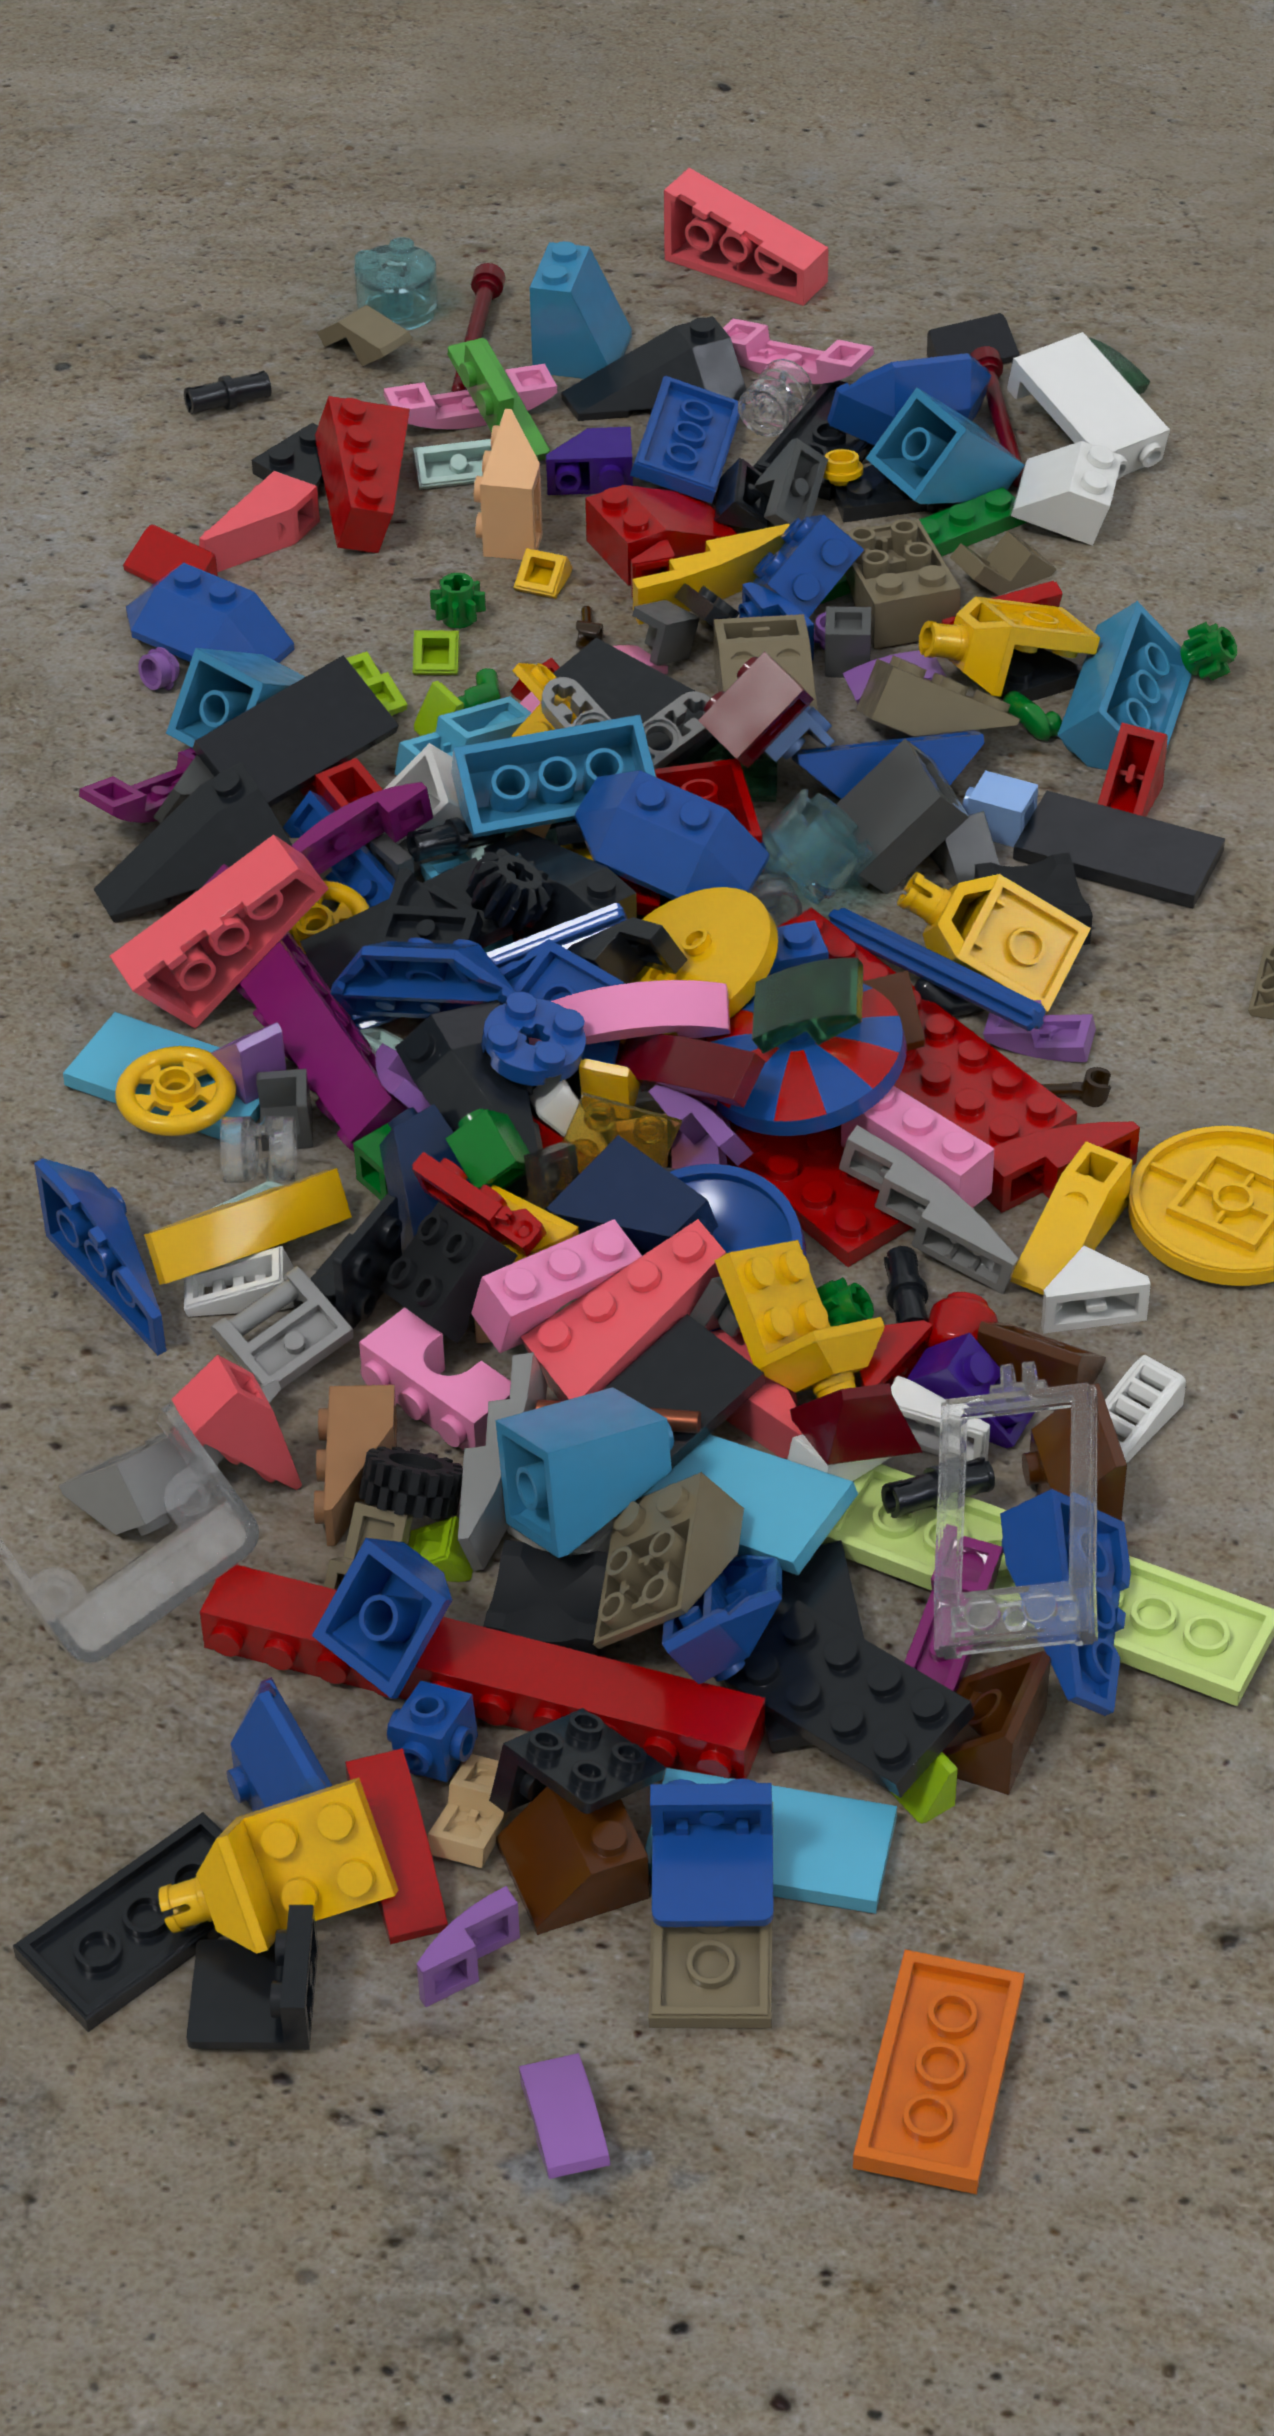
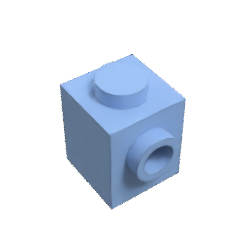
(1006, 805)

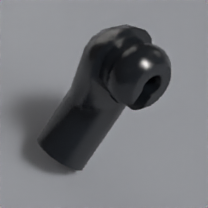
(949, 1002)

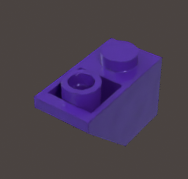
(591, 462)
(965, 1370)

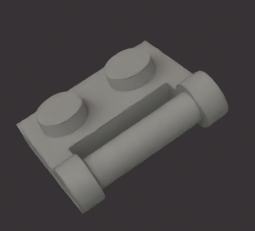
(292, 1342)

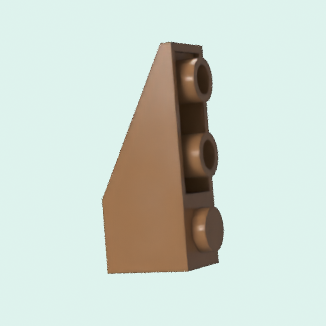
(352, 1424)

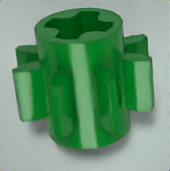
(457, 600)
(1208, 651)
(845, 1302)

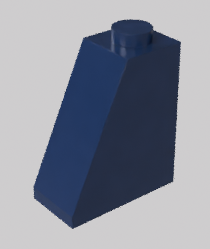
(408, 1138)
(636, 1193)

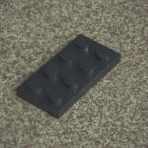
(852, 1698)

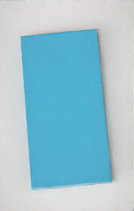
(122, 1042)
(784, 1502)
(823, 1845)

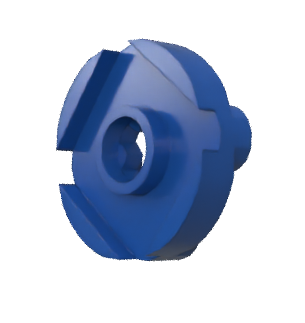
(528, 1017)

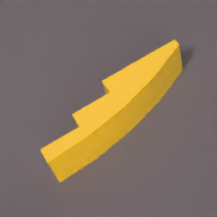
(721, 568)
(247, 1226)

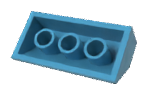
(1129, 680)
(543, 774)

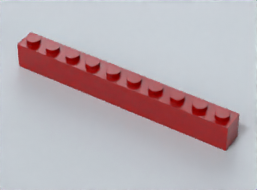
(509, 1675)

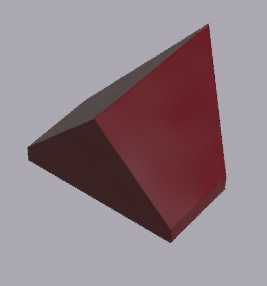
(856, 1425)

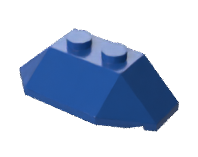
(877, 397)
(206, 612)
(844, 766)
(666, 836)
(418, 979)
(726, 1619)
(272, 1754)

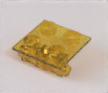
(601, 1120)

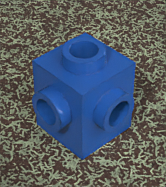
(434, 1730)

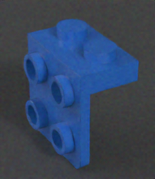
(808, 562)
(712, 1854)

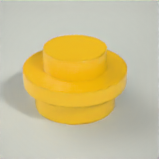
(842, 467)

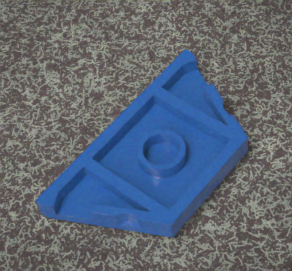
(555, 972)

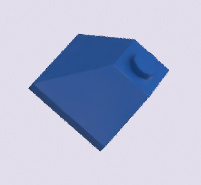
(385, 1613)

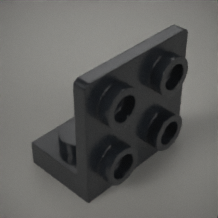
(361, 1263)
(576, 1760)
(254, 1997)

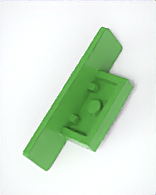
(493, 389)

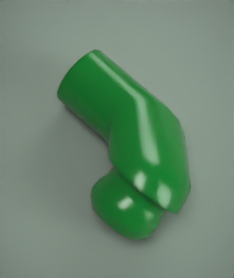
(485, 690)
(1033, 717)

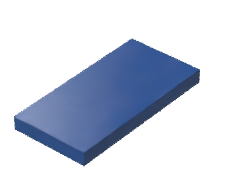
(687, 439)

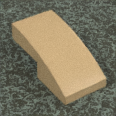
(469, 1821)

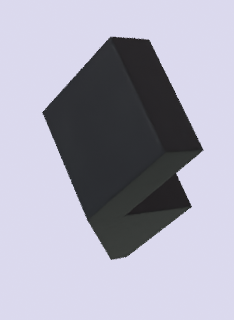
(629, 948)

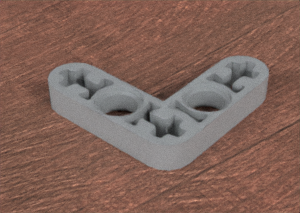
(664, 721)

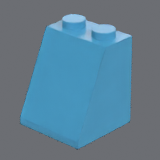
(575, 314)
(941, 454)
(223, 687)
(579, 1465)

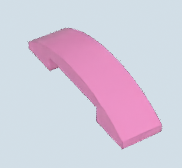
(756, 351)
(458, 409)
(651, 1008)

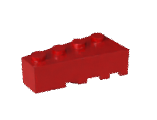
(360, 466)

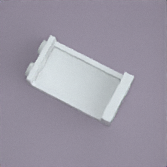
(1090, 400)

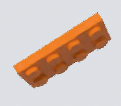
(939, 2072)

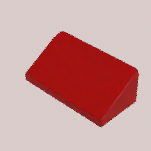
(162, 551)

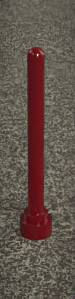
(487, 285)
(991, 359)

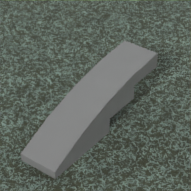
(942, 1219)
(482, 1500)

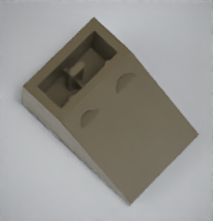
(901, 581)
(781, 637)
(920, 706)
(665, 1556)

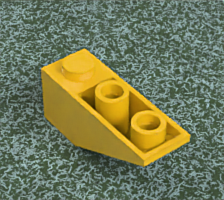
(1077, 1215)

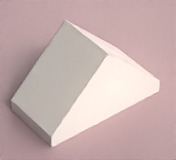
(1094, 1294)

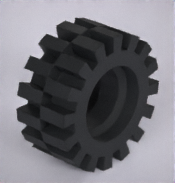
(411, 1482)

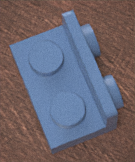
(791, 738)

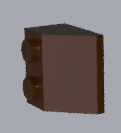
(1050, 1455)
(573, 1861)

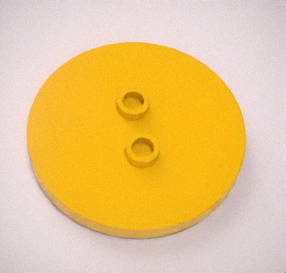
(723, 937)
(1209, 1204)

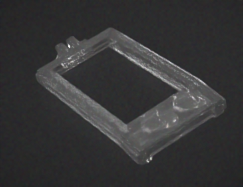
(1021, 1614)

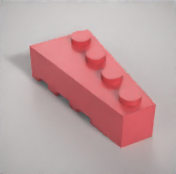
(739, 242)
(220, 932)
(624, 1315)

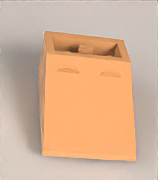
(509, 493)

